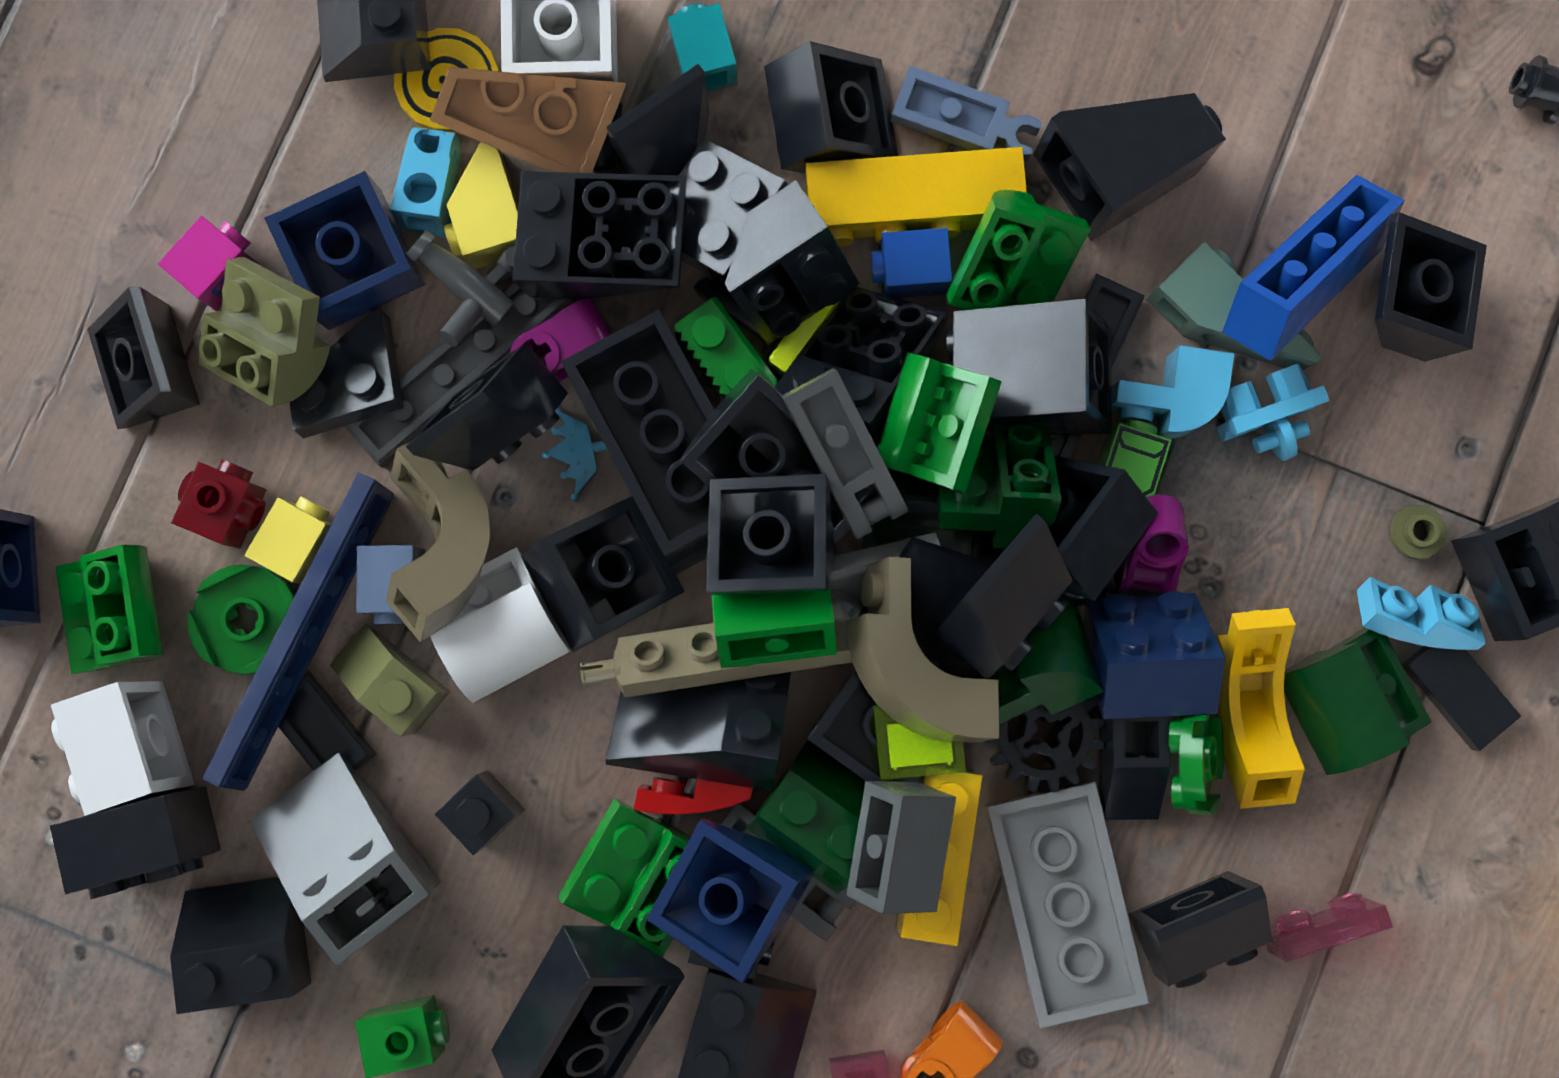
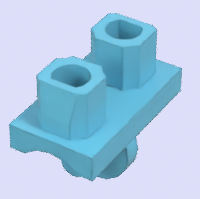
(1291, 396)

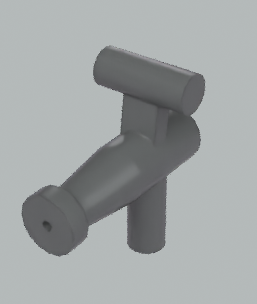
(477, 292)

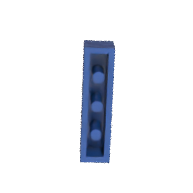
(1311, 267)

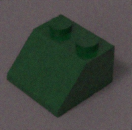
(814, 815)

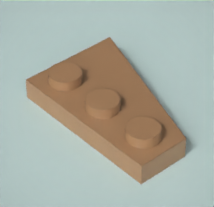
(529, 116)

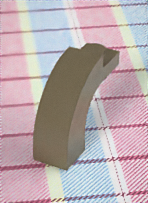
(442, 580)
(901, 675)

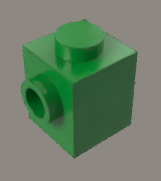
(402, 1036)

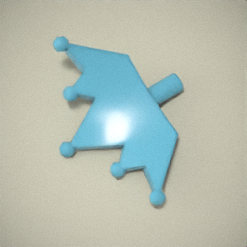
(575, 451)

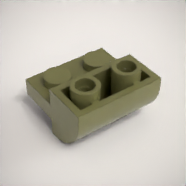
(263, 334)

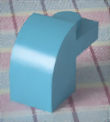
(1190, 396)

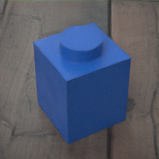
(912, 263)

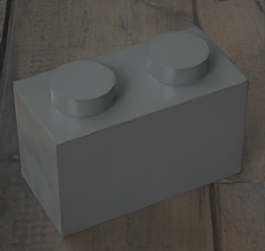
(900, 847)

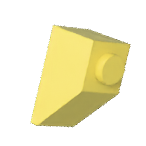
(483, 209)

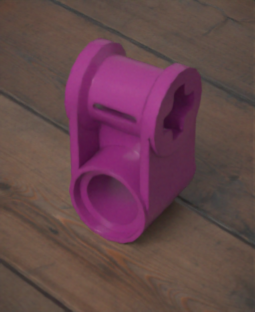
(565, 335)
(1159, 553)

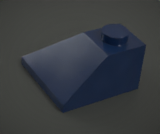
(729, 896)

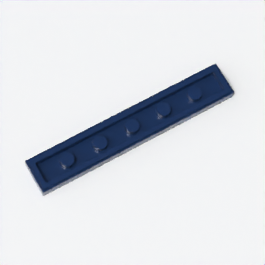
(298, 636)

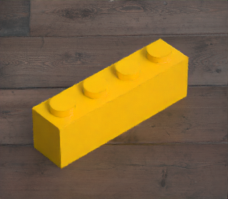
(911, 191)

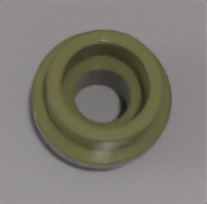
(1402, 531)

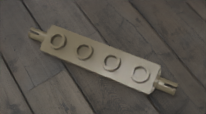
(691, 659)

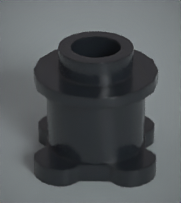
(1537, 86)

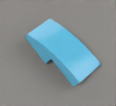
(1429, 620)

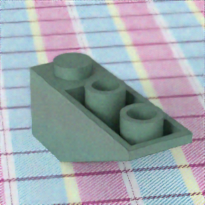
(1199, 301)

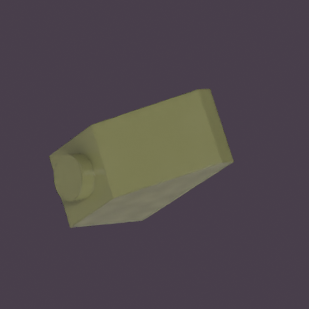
(388, 682)

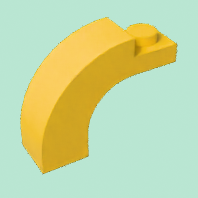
(1253, 711)

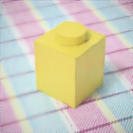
(290, 538)

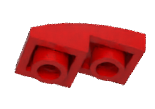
(668, 796)

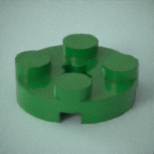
(217, 606)
(1201, 761)

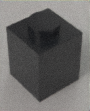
(479, 812)

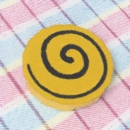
(447, 48)

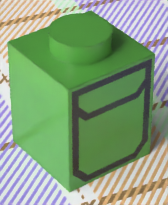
(1138, 451)

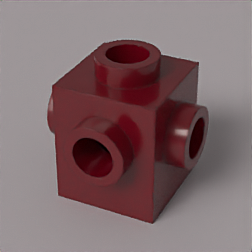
(220, 503)

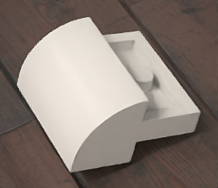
(500, 630)

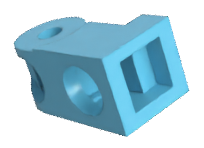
(426, 181)

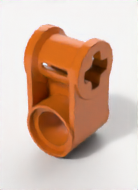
(955, 1047)

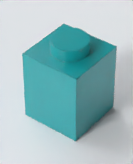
(703, 39)

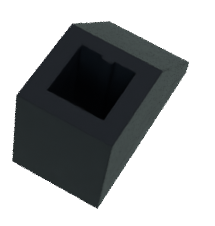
(1134, 767)

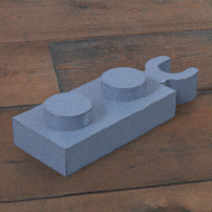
(959, 113)

